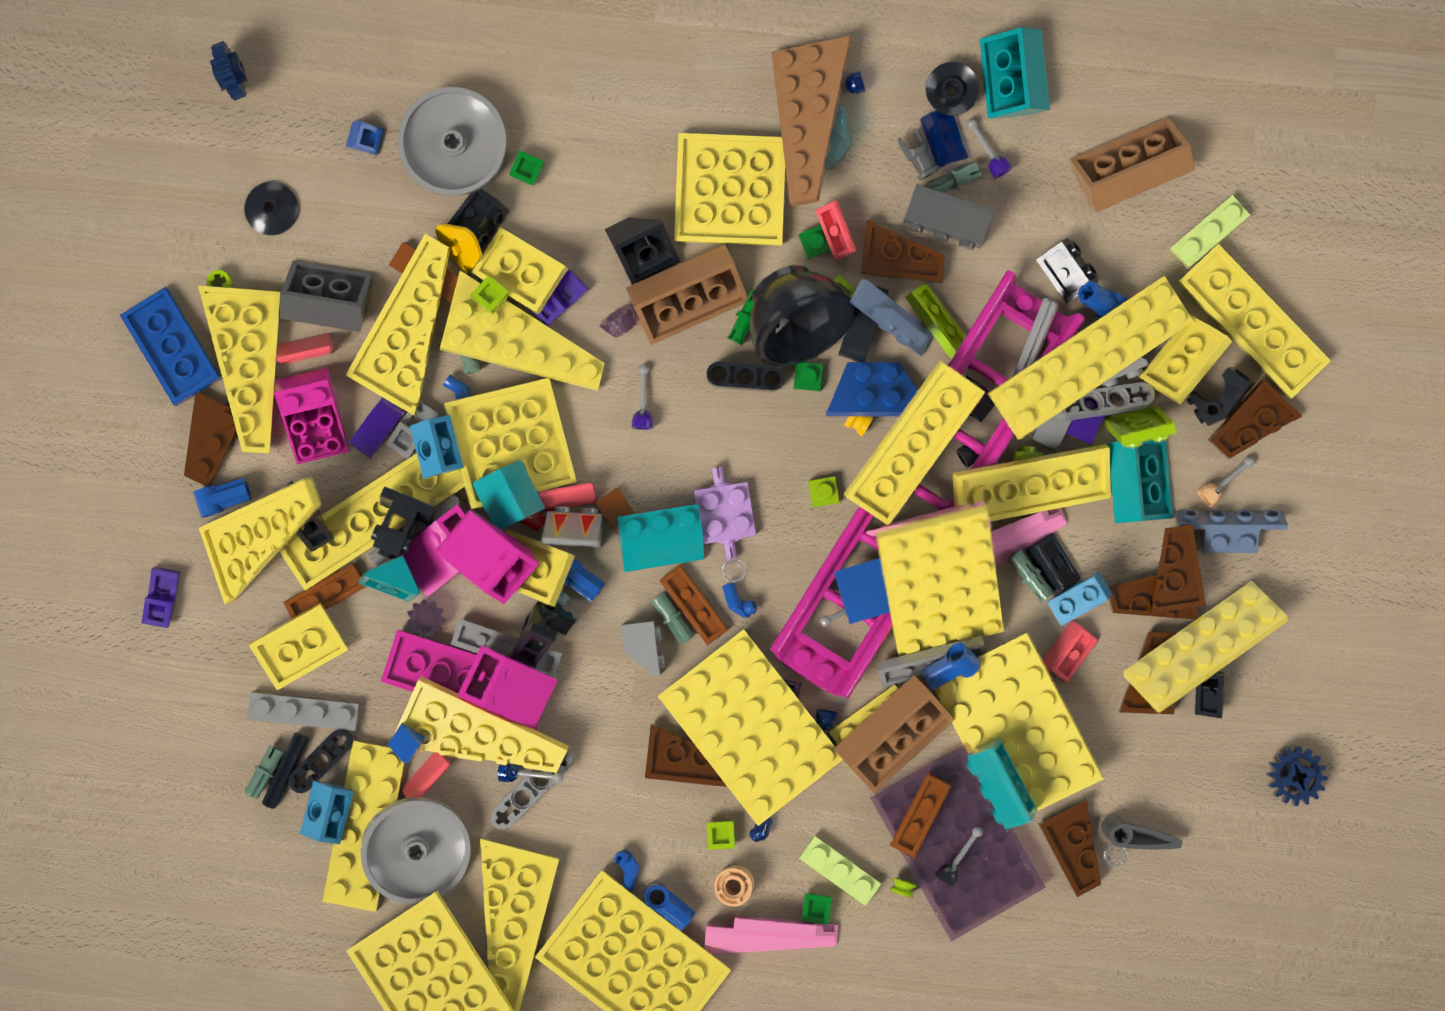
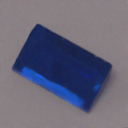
(943, 139)

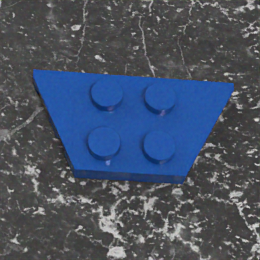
(872, 390)

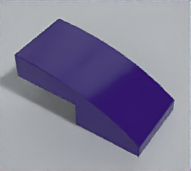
(566, 293)
(376, 427)
(1086, 428)
(161, 597)

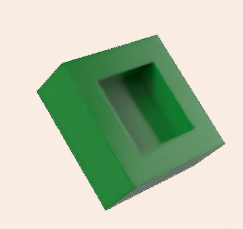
(526, 168)
(814, 242)
(808, 377)
(816, 908)

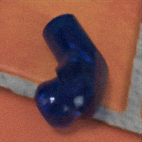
(761, 832)

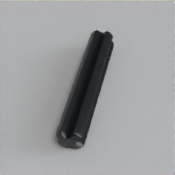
(284, 770)

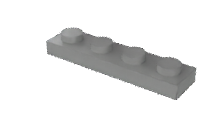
(472, 636)
(904, 667)
(303, 711)

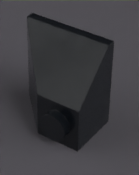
(642, 247)

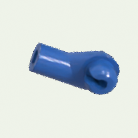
(459, 388)
(736, 604)
(629, 866)

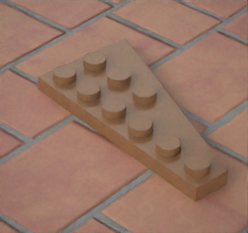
(808, 102)

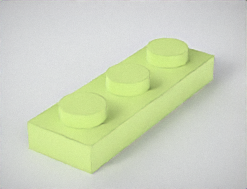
(1210, 231)
(840, 870)

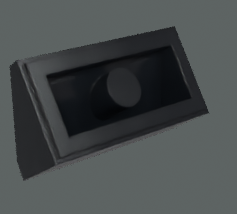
(1053, 564)

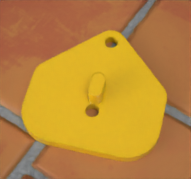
(462, 243)

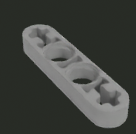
(1104, 405)
(534, 791)

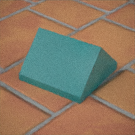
(508, 495)
(392, 579)

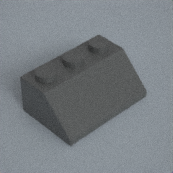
(948, 217)
(325, 296)

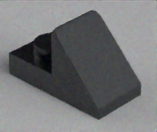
(1210, 696)

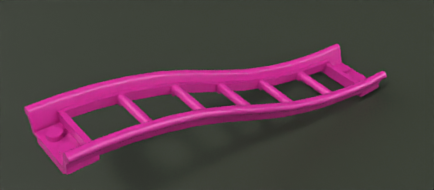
(812, 659)

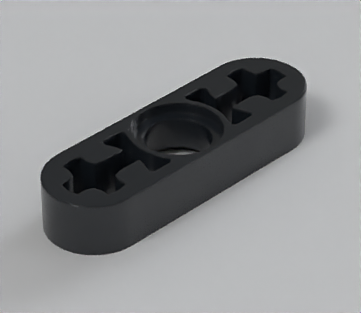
(301, 770)

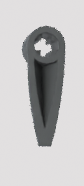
(1137, 836)

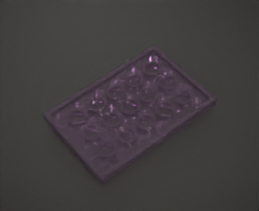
(993, 870)

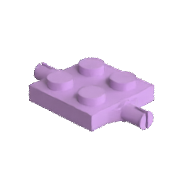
(725, 512)

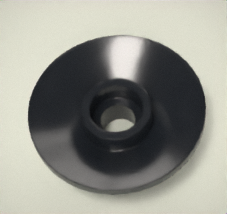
(957, 76)
(283, 214)

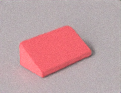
(836, 230)
(304, 349)
(568, 496)
(1069, 651)
(426, 776)

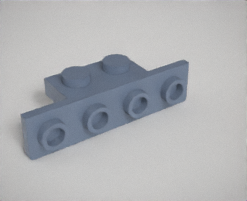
(891, 317)
(1231, 529)

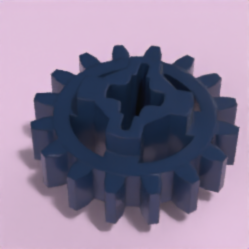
(228, 70)
(1285, 779)

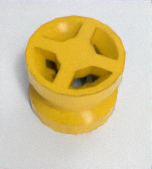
(859, 423)

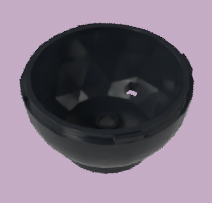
(797, 315)

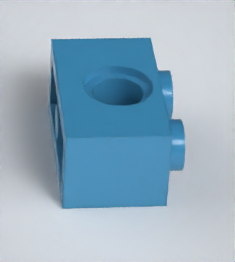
(436, 446)
(1080, 598)
(326, 812)

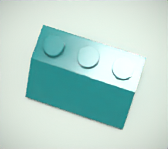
(1014, 73)
(1140, 482)
(660, 538)
(1001, 784)

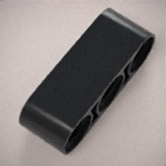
(859, 335)
(758, 371)

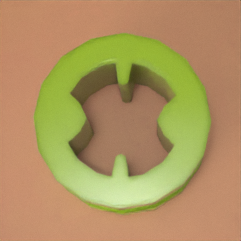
(211, 278)
(903, 887)

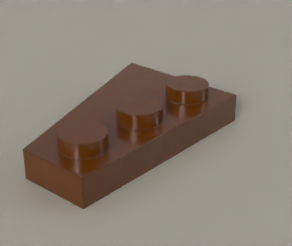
(898, 257)
(1254, 418)
(209, 439)
(1178, 572)
(1137, 596)
(1133, 701)
(677, 760)
(1073, 846)

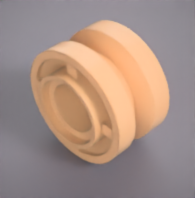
(728, 896)

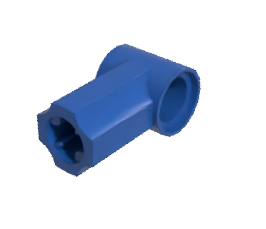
(1099, 298)
(215, 498)
(583, 581)
(958, 662)
(670, 906)

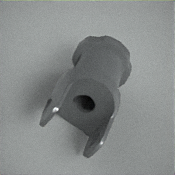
(919, 157)

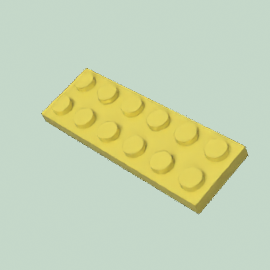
(1254, 321)
(914, 443)
(1037, 483)
(1205, 646)
(376, 779)

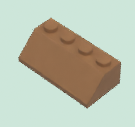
(1133, 164)
(687, 294)
(893, 734)

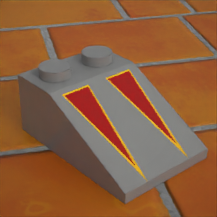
(573, 528)

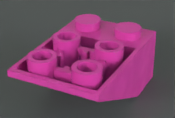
(311, 415)
(487, 556)
(424, 564)
(507, 687)

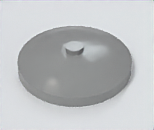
(452, 141)
(415, 849)

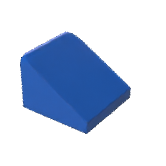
(364, 137)
(405, 742)

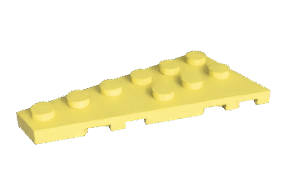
(515, 340)
(400, 341)
(245, 344)
(251, 536)
(475, 733)
(515, 905)

